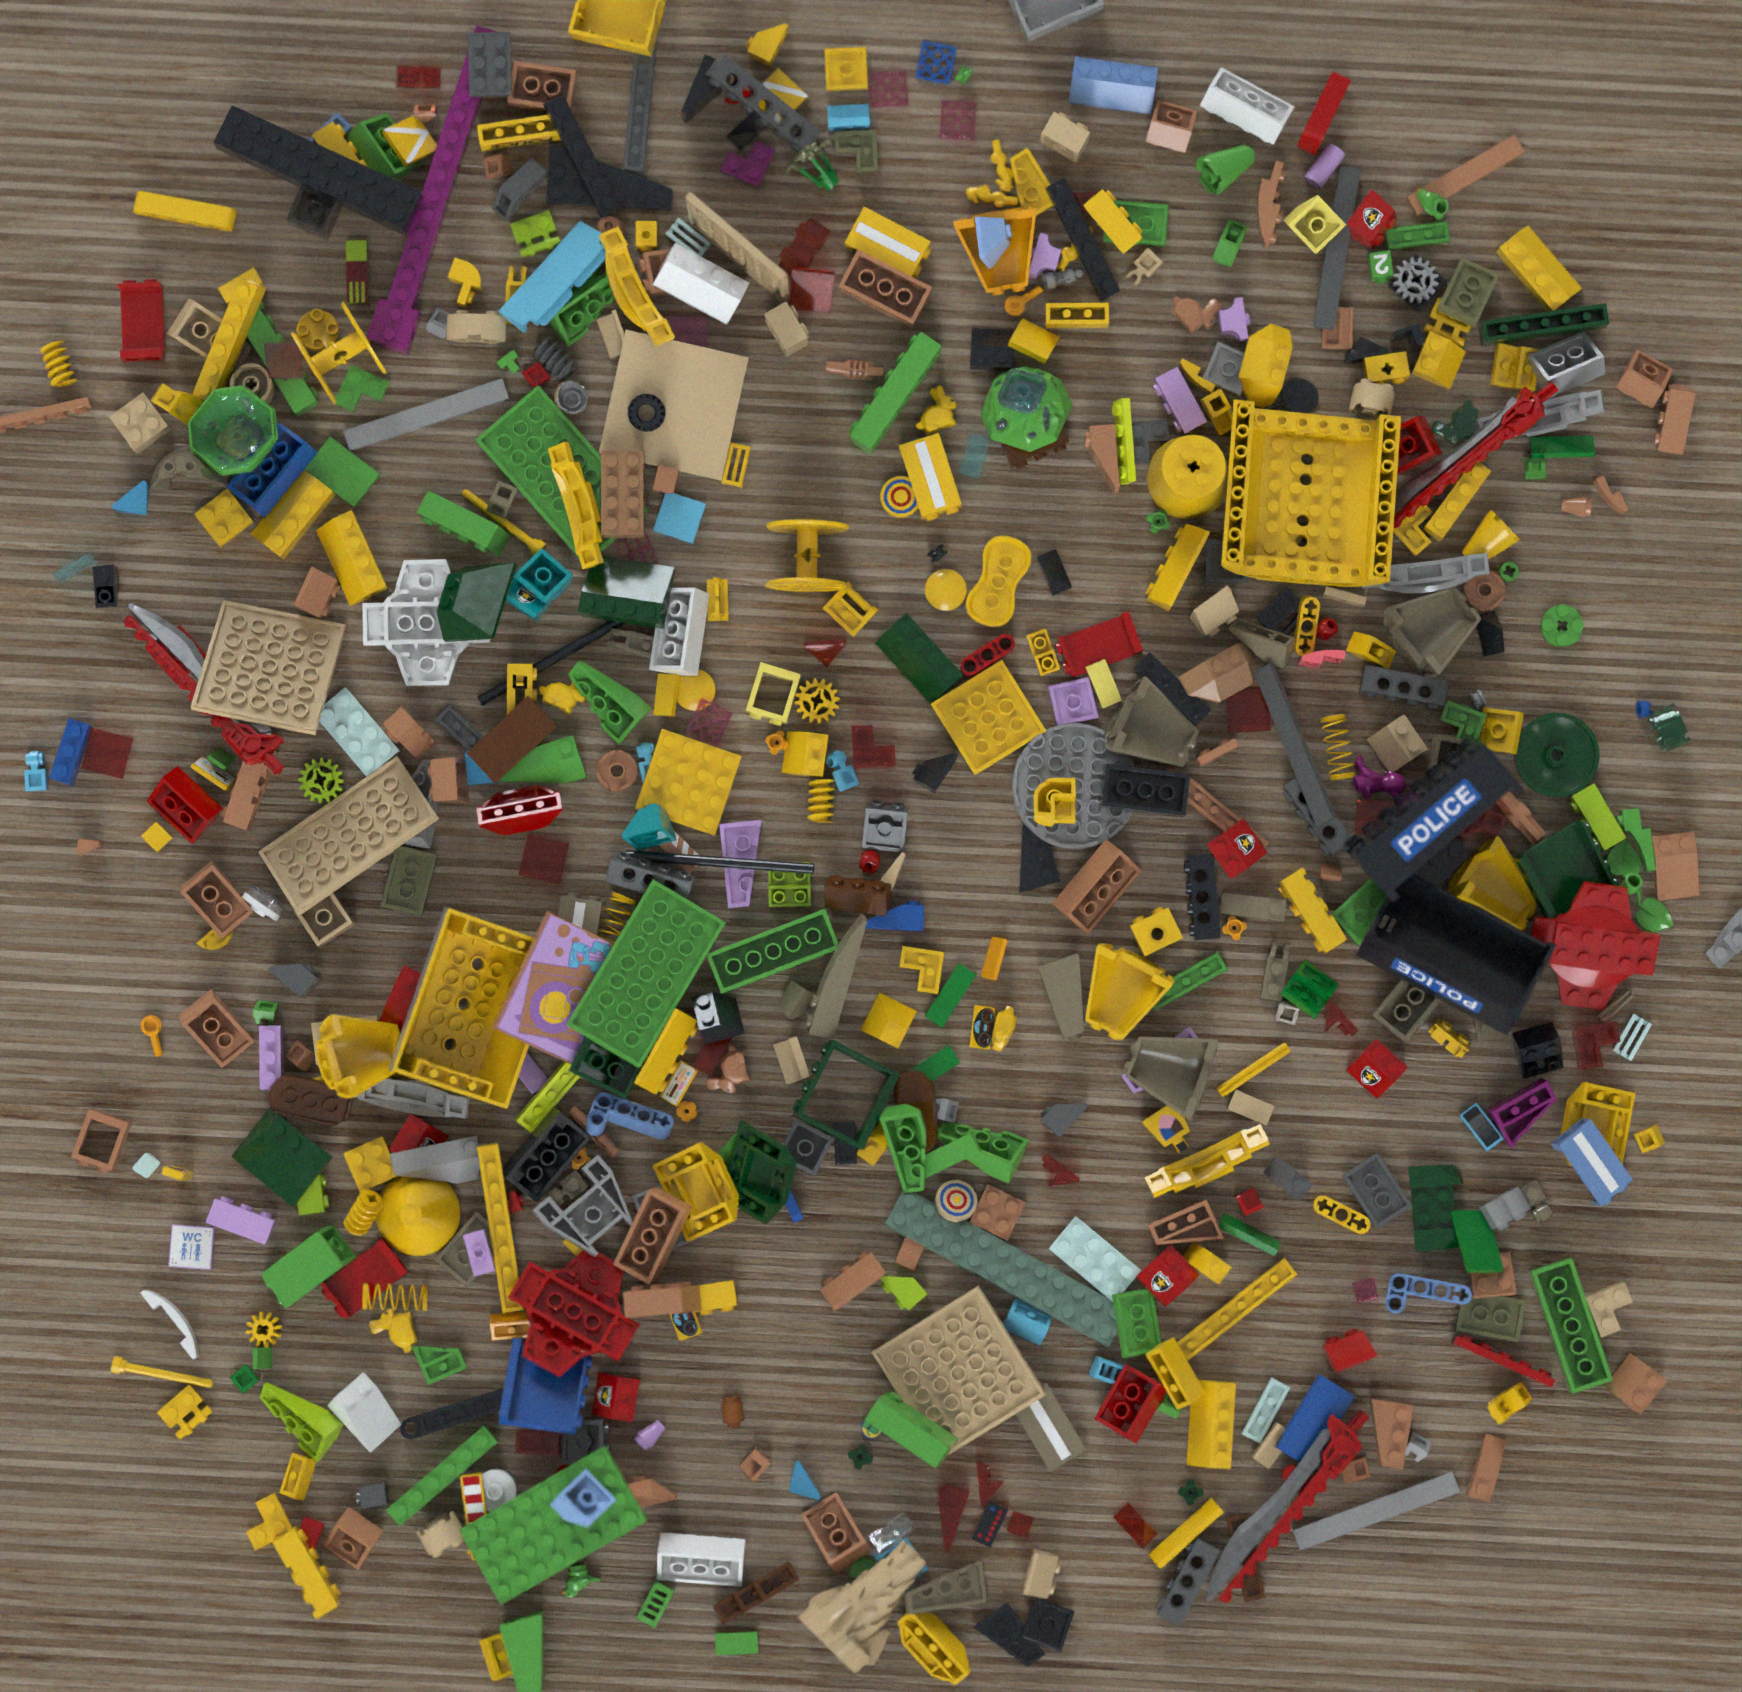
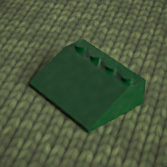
(627, 592)
(604, 1068)

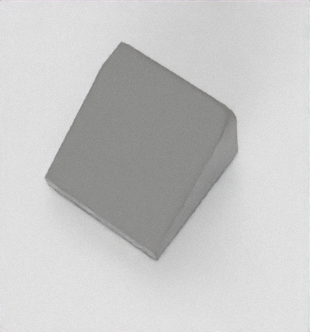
(438, 323)

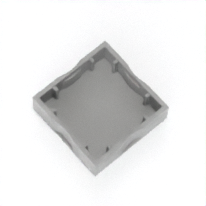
(1046, 16)

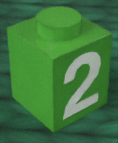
(1380, 266)

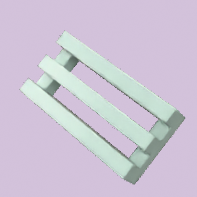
(674, 227)
(1640, 1022)

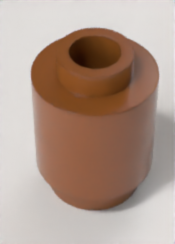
(732, 1411)

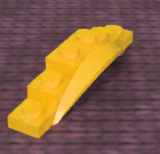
(629, 289)
(178, 403)
(579, 505)
(1208, 1163)

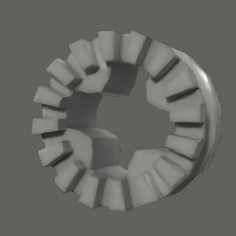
(1478, 699)

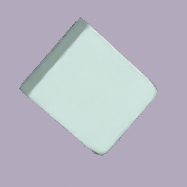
(146, 1165)

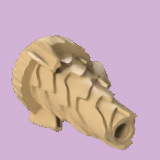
(852, 1615)

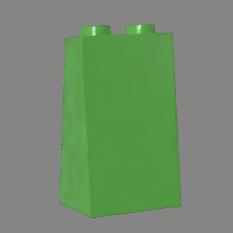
(308, 1265)
(525, 1650)

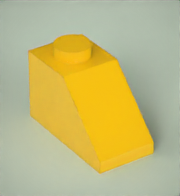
(767, 44)
(1371, 650)

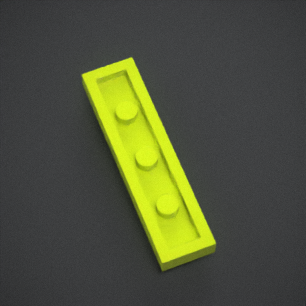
(1124, 441)
(547, 1097)

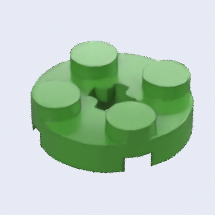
(1573, 624)

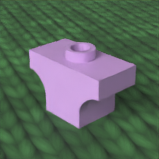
(1044, 257)
(1234, 321)
(479, 1252)

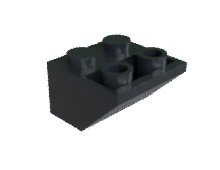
(1538, 1050)

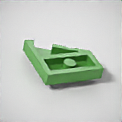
(439, 1362)

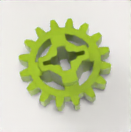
(312, 784)

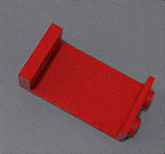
(142, 321)
(1108, 640)
(372, 1267)

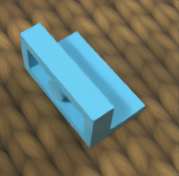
(848, 117)
(1027, 1322)

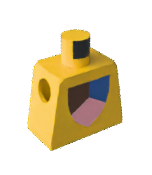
(1168, 1128)

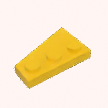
(1030, 182)

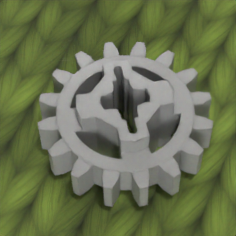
(1411, 273)

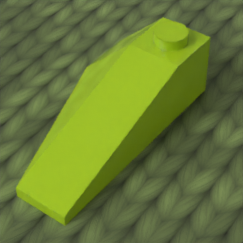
(310, 1423)

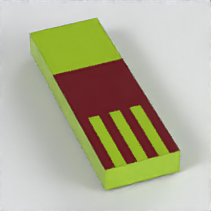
(357, 272)

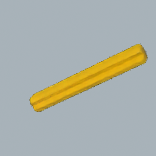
(1253, 1069)

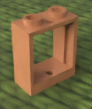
(109, 1120)

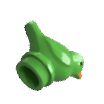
(1432, 203)
(577, 1579)

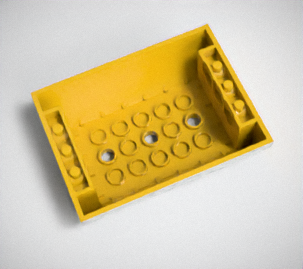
(482, 1059)

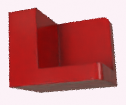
(1249, 1202)

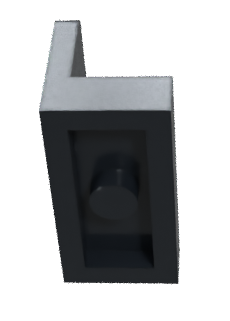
(1413, 336)

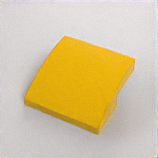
(1033, 341)
(1512, 367)

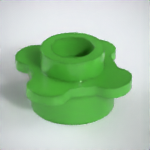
(1160, 515)

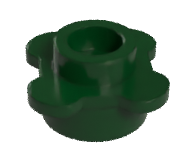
(861, 1450)
(1184, 1491)

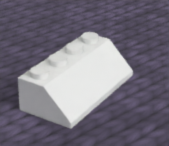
(1246, 106)
(700, 283)
(679, 644)
(700, 1559)

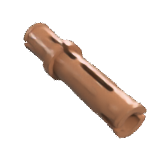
(602, 1140)

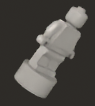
(1067, 276)

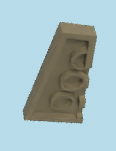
(951, 1590)

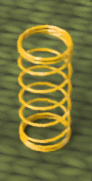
(1338, 718)
(621, 898)
(366, 1297)

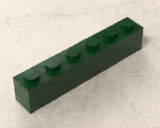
(1543, 324)

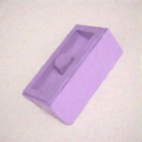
(532, 1075)

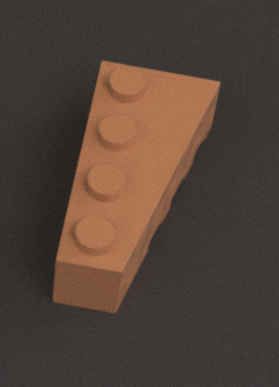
(246, 795)

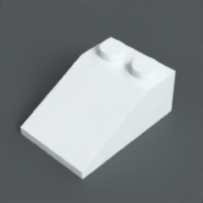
(365, 1412)

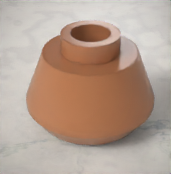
(608, 220)

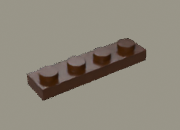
(1252, 1584)

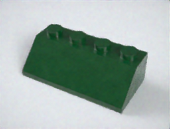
(919, 658)

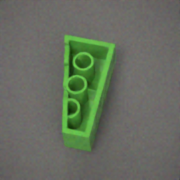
(463, 523)

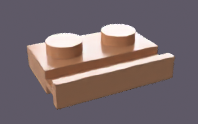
(1342, 335)
(1223, 748)

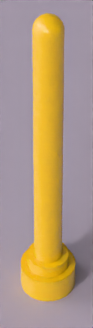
(533, 544)
(120, 1365)

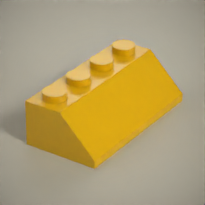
(1538, 269)
(293, 514)
(351, 558)
(1179, 563)
(665, 1051)
(1212, 1426)

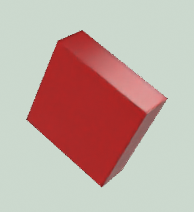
(536, 375)

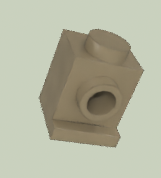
(501, 499)

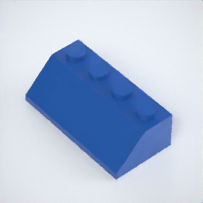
(274, 475)

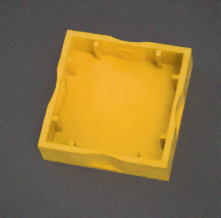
(618, 23)

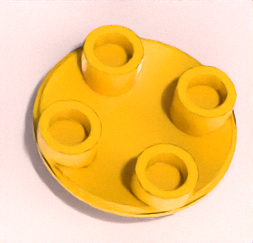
(317, 330)
(945, 589)
(694, 688)

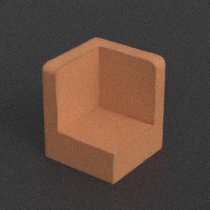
(665, 479)
(755, 1464)

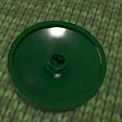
(1557, 755)

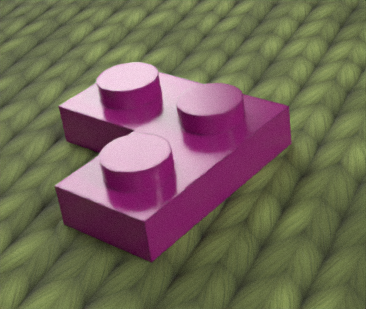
(750, 170)

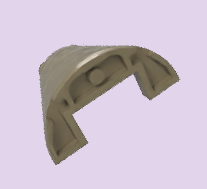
(185, 461)
(1430, 629)
(1151, 727)
(1173, 1070)

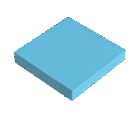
(679, 517)

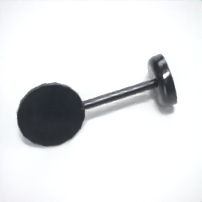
(1298, 397)

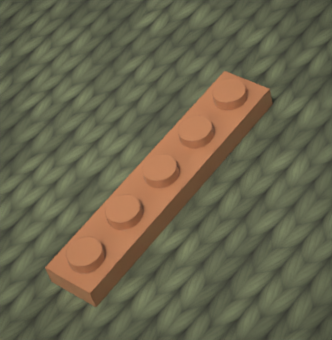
(40, 415)

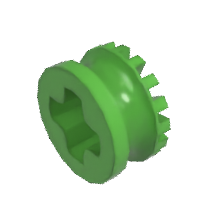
(964, 75)
(1512, 566)

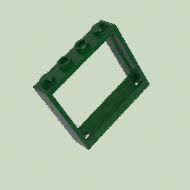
(875, 1109)

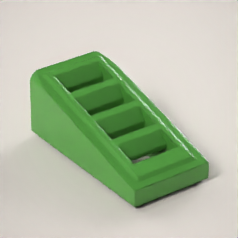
(663, 1588)

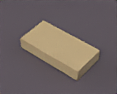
(1250, 1107)

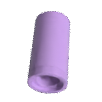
(1324, 166)

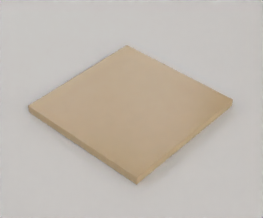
(737, 248)
(699, 398)
(268, 667)
(960, 1368)

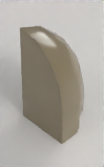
(796, 1000)

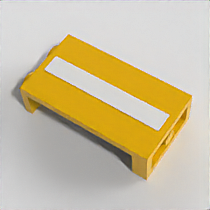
(888, 242)
(930, 477)

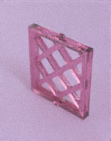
(896, 96)
(964, 127)
(695, 717)

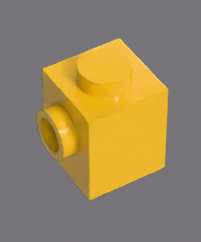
(646, 236)

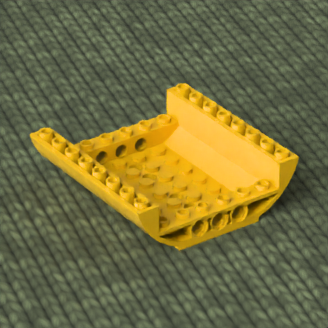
(1345, 503)

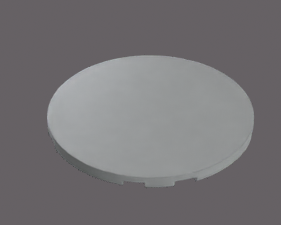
(1076, 753)

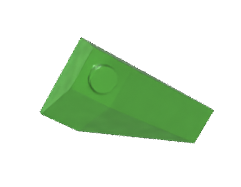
(613, 703)
(907, 1144)

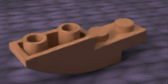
(1267, 211)

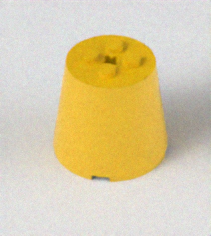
(1181, 491)

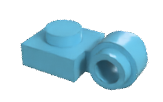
(644, 751)
(844, 776)
(35, 778)

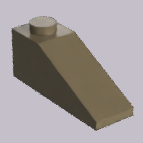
(1264, 642)
(1253, 907)

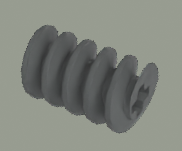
(554, 359)

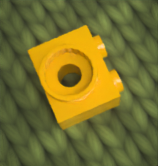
(1160, 919)

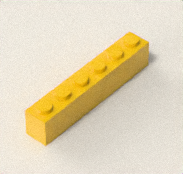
(230, 337)

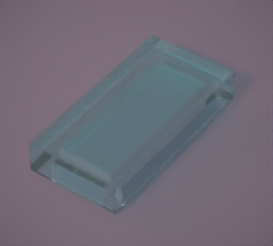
(974, 456)
(75, 567)

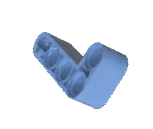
(629, 1120)
(1430, 1291)

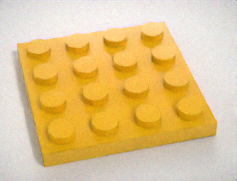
(988, 717)
(689, 781)

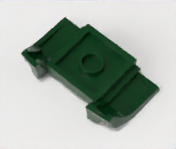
(1432, 1206)

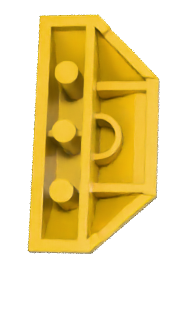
(1265, 364)
(934, 1646)

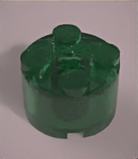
(1669, 728)

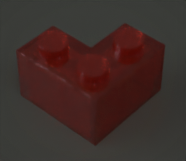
(868, 756)
(1588, 1042)
(538, 1443)

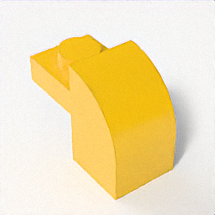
(467, 276)
(1218, 411)
(1509, 1402)

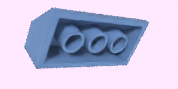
(1113, 85)

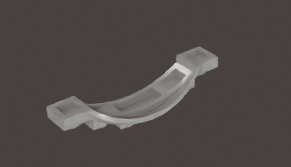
(1563, 411)
(1434, 575)
(1728, 942)
(417, 1098)

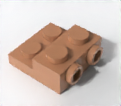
(650, 265)

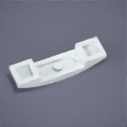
(189, 1343)

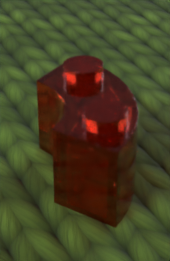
(805, 246)
(1488, 823)

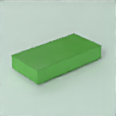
(736, 1643)

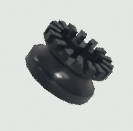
(937, 554)

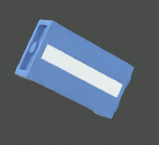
(1593, 1161)

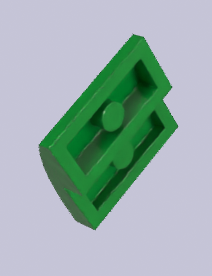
(1309, 989)

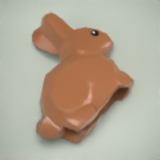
(1192, 315)
(733, 1071)

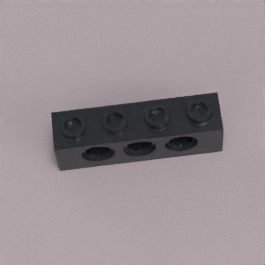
(1172, 688)
(1205, 864)

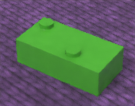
(911, 1429)

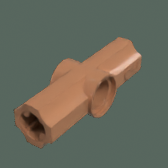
(1520, 817)

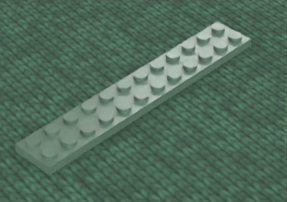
(1005, 1267)

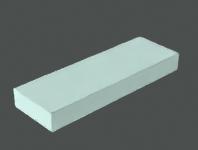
(1265, 1410)

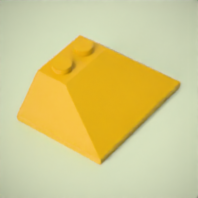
(1607, 1108)
(703, 1182)

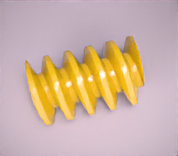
(56, 364)
(820, 800)
(363, 1212)

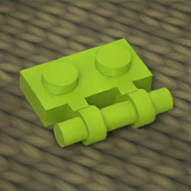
(533, 228)

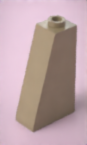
(1064, 992)

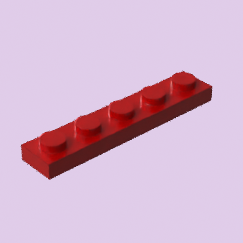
(1504, 1359)

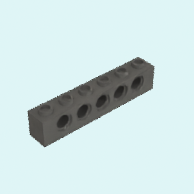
(805, 130)

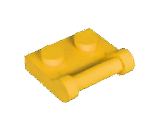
(845, 614)

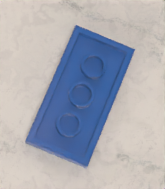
(1312, 1416)

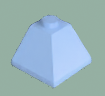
(992, 238)
(583, 1500)

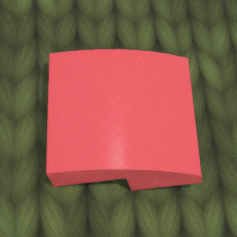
(1316, 658)

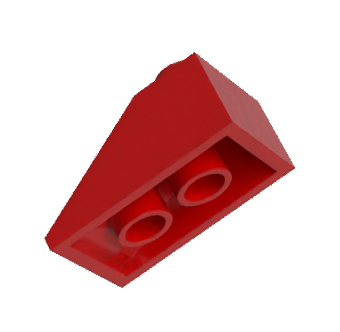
(1416, 444)
(401, 997)
(1348, 1350)

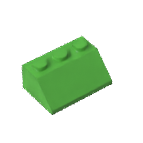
(376, 150)

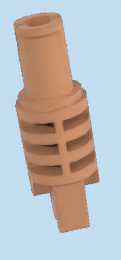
(854, 369)

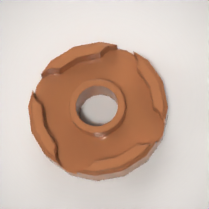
(1489, 602)
(629, 774)

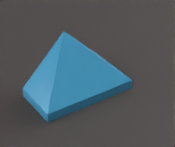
(134, 501)
(475, 775)
(802, 1483)

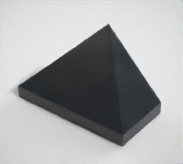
(746, 132)
(1363, 349)
(1054, 572)
(1490, 634)

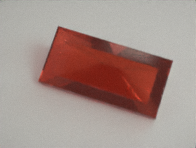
(825, 650)
(1135, 1525)

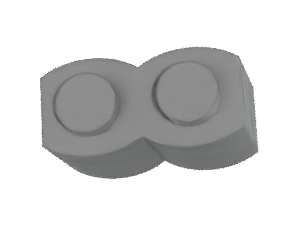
(1505, 1208)

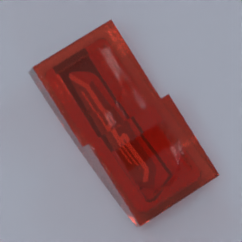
(418, 77)

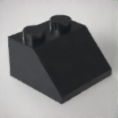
(990, 350)
(717, 1016)

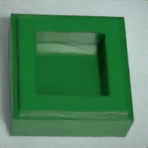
(244, 1378)

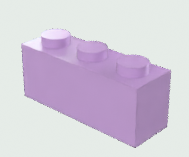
(1179, 402)
(271, 1055)
(241, 1220)

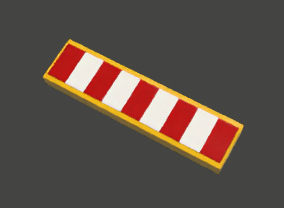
(473, 1497)

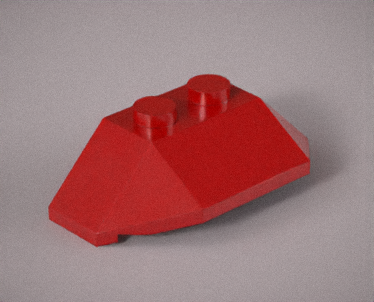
(519, 810)

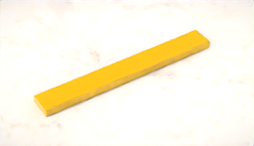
(499, 1223)
(1236, 1308)

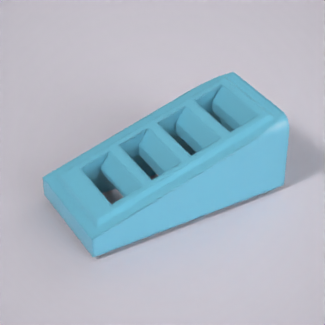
(1096, 1367)

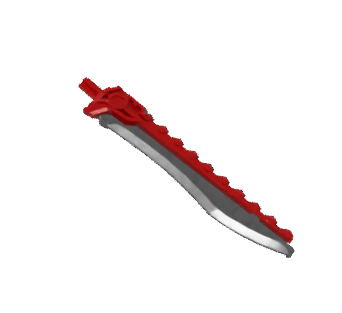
(1512, 420)
(244, 740)
(1335, 1457)

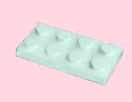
(357, 732)
(1094, 1258)

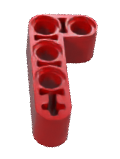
(1323, 113)

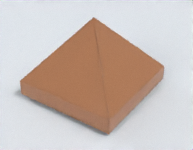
(424, 112)

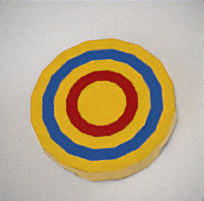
(898, 497)

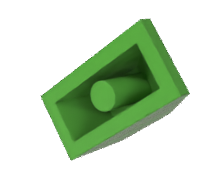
(1229, 243)

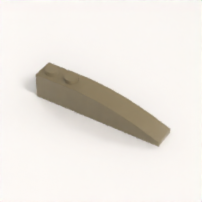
(834, 984)

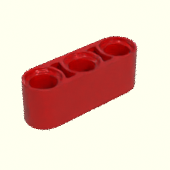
(980, 663)

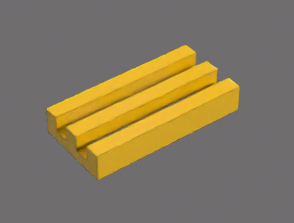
(732, 482)

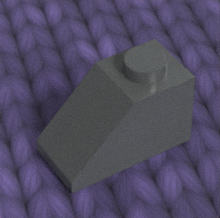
(1061, 1116)

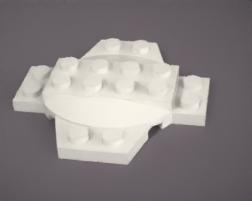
(411, 627)

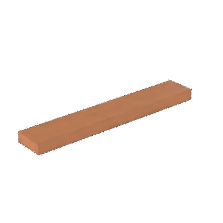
(1471, 171)
(1210, 806)

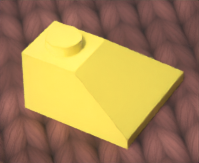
(1314, 223)

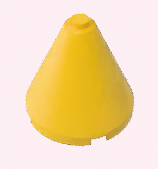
(418, 1215)

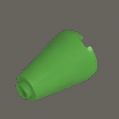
(1224, 167)

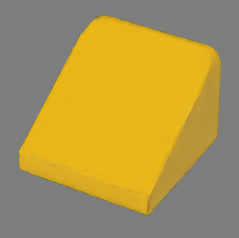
(156, 836)
(1649, 1138)

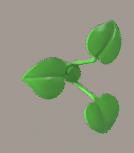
(1626, 862)

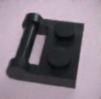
(1279, 610)

